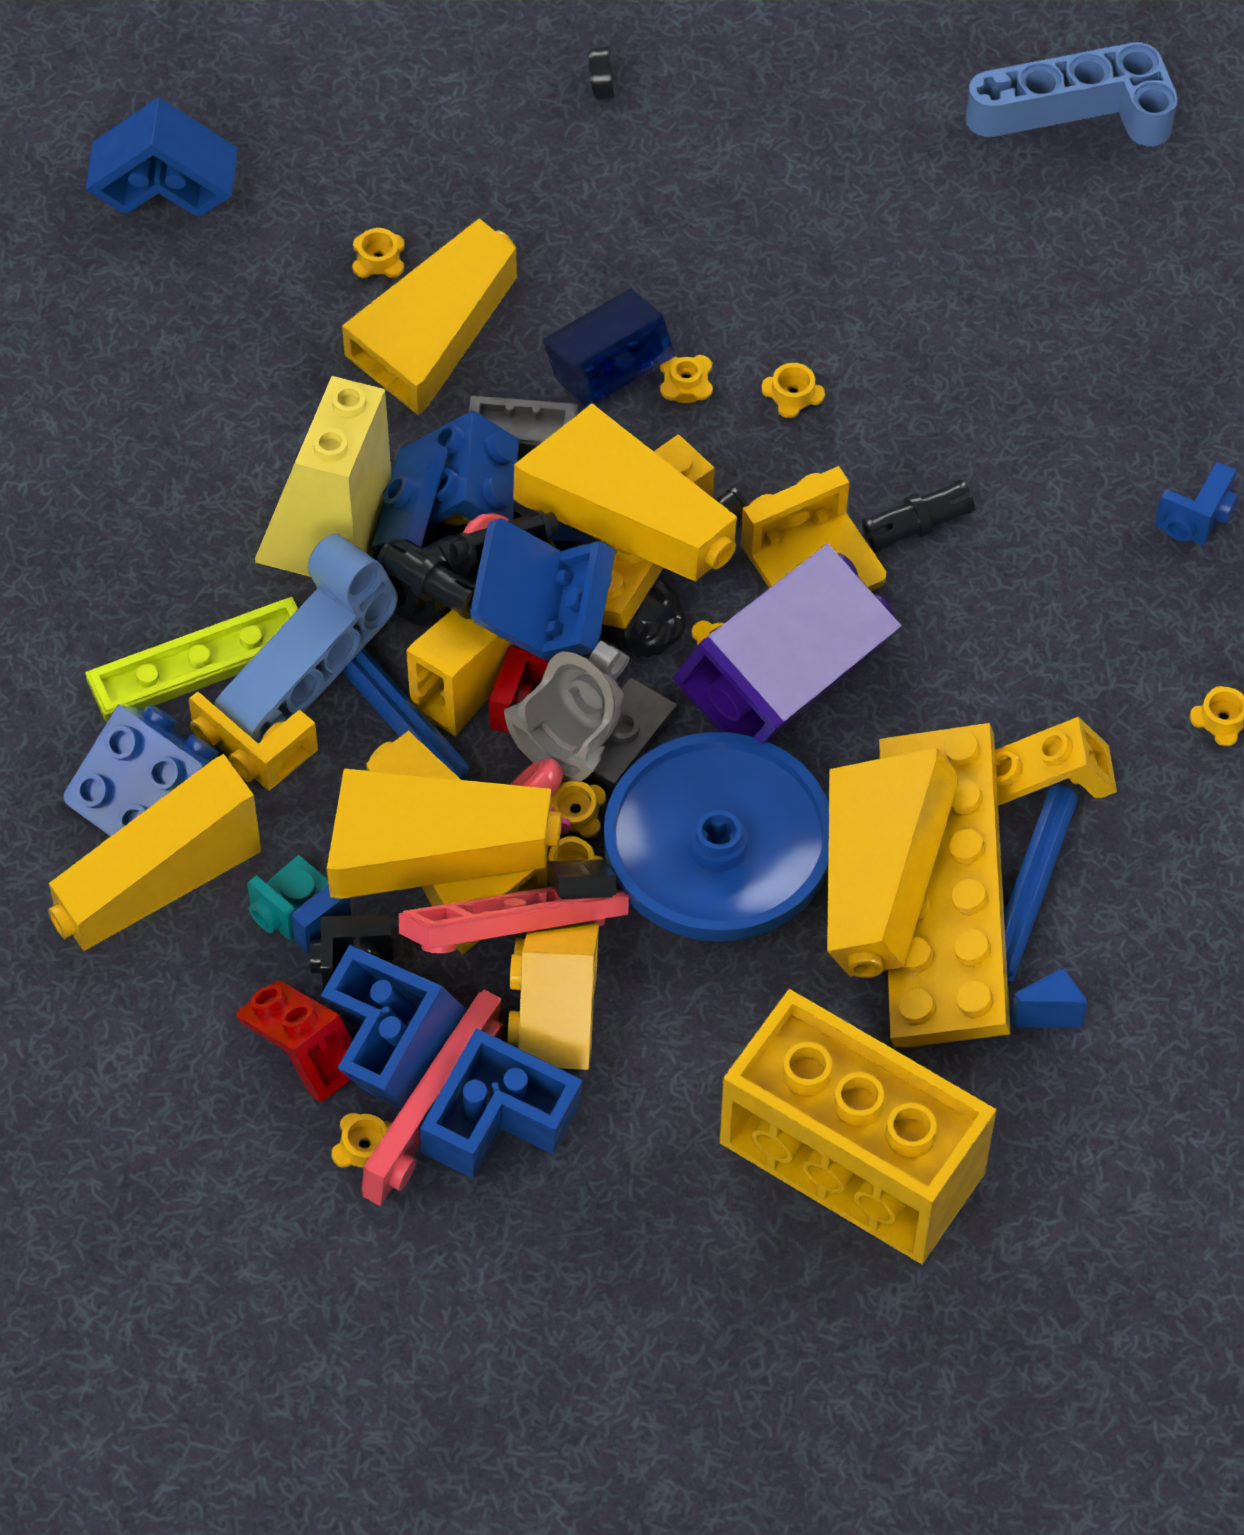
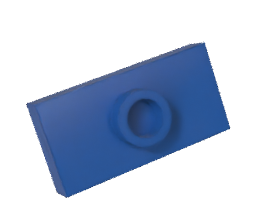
(410, 494)

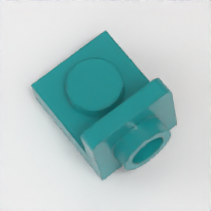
(286, 891)

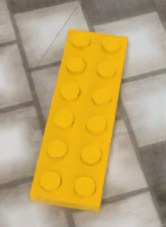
(957, 956)

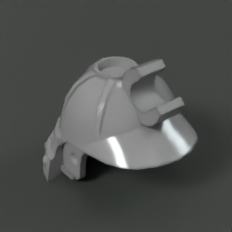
(571, 710)

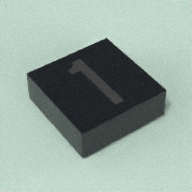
(582, 879)

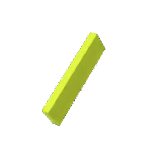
(187, 661)

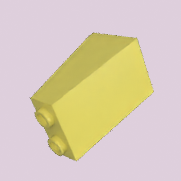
(335, 479)

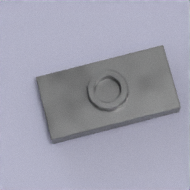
(525, 419)
(640, 724)

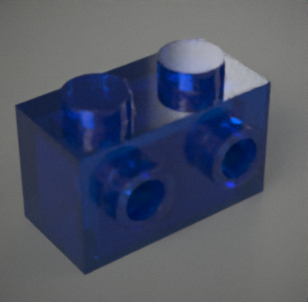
(610, 346)

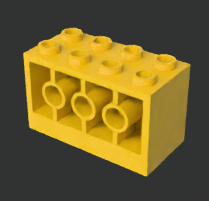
(855, 1125)

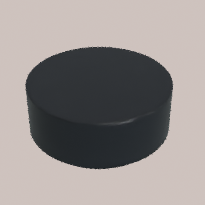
(601, 72)

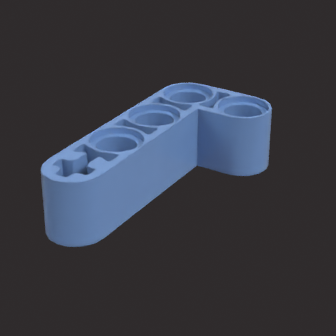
(1075, 88)
(316, 642)

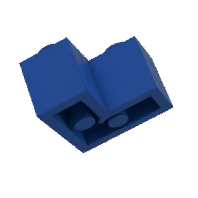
(165, 155)
(400, 1023)
(497, 1090)

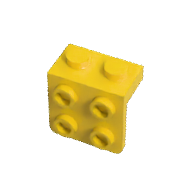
(797, 522)

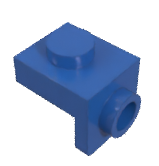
(1195, 520)

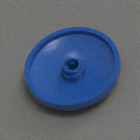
(718, 836)

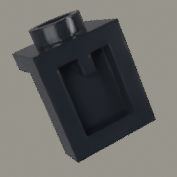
(366, 932)

